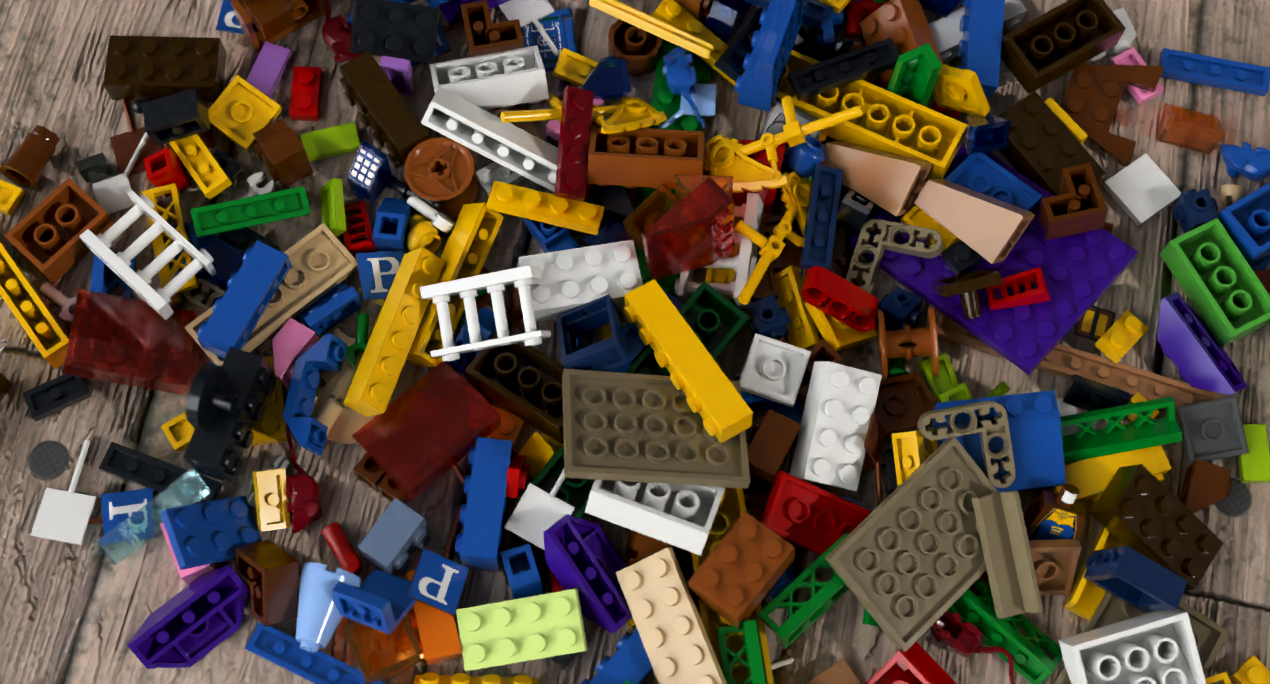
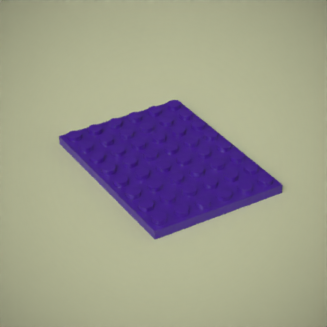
(1074, 267)

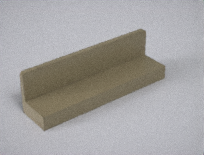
(1007, 554)

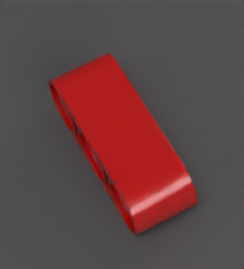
(840, 299)

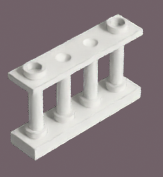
(743, 263)
(140, 281)
(467, 289)

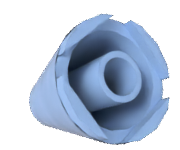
(317, 608)

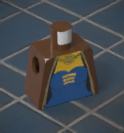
(1055, 515)

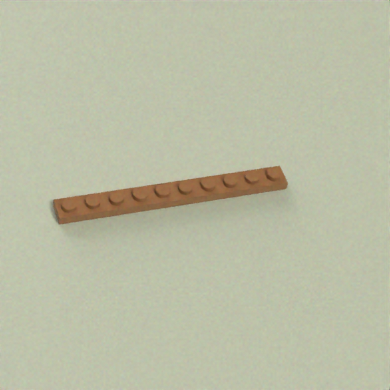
(1069, 361)

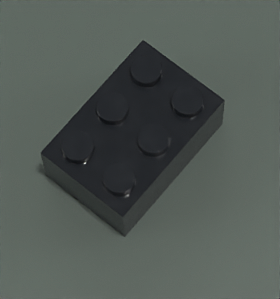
(394, 30)

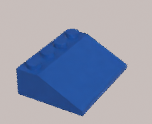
(769, 54)
(1033, 433)

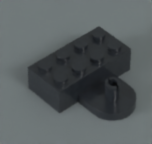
(223, 411)

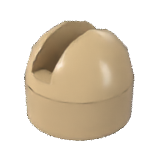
(1230, 193)

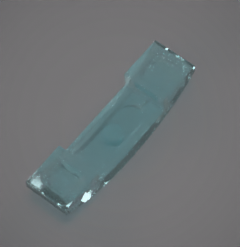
(145, 523)

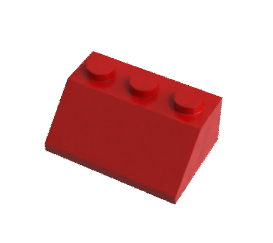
(911, 667)

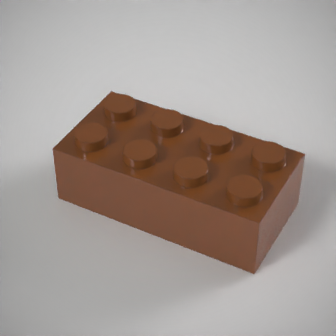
(644, 157)

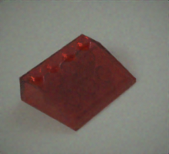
(691, 233)
(128, 343)
(427, 430)

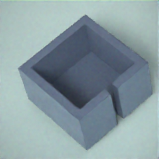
(395, 538)

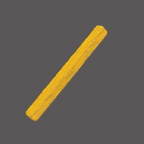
(655, 26)

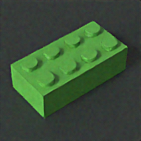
(1218, 282)

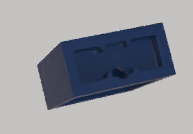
(601, 355)
(1135, 579)

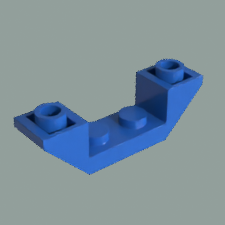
(322, 356)

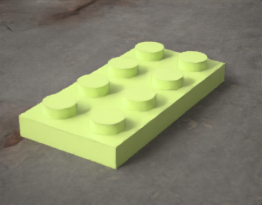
(521, 630)

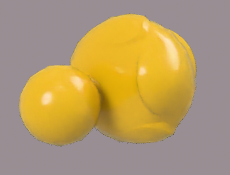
(423, 234)

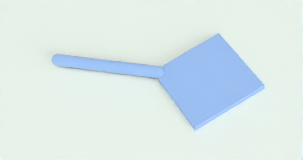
(704, 99)

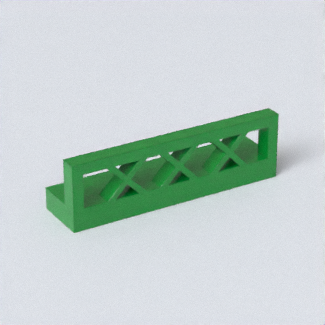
(916, 74)
(250, 211)
(1120, 437)
(812, 609)
(1001, 632)
(752, 652)

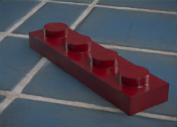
(574, 143)

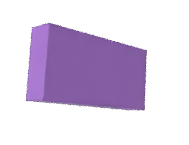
(269, 68)
(399, 73)

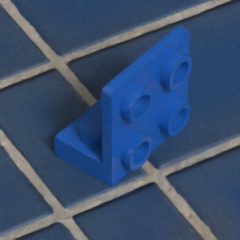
(331, 308)
(377, 603)

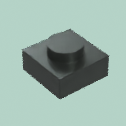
(94, 168)

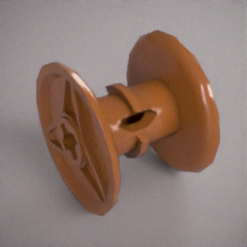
(442, 173)
(908, 343)

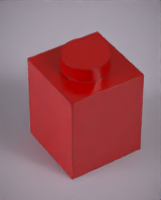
(165, 169)

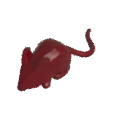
(337, 35)
(303, 494)
(965, 638)

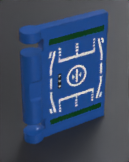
(559, 31)

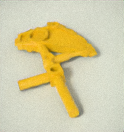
(624, 115)
(730, 158)
(796, 199)

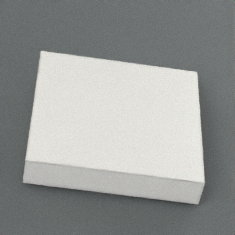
(1142, 189)
(774, 370)

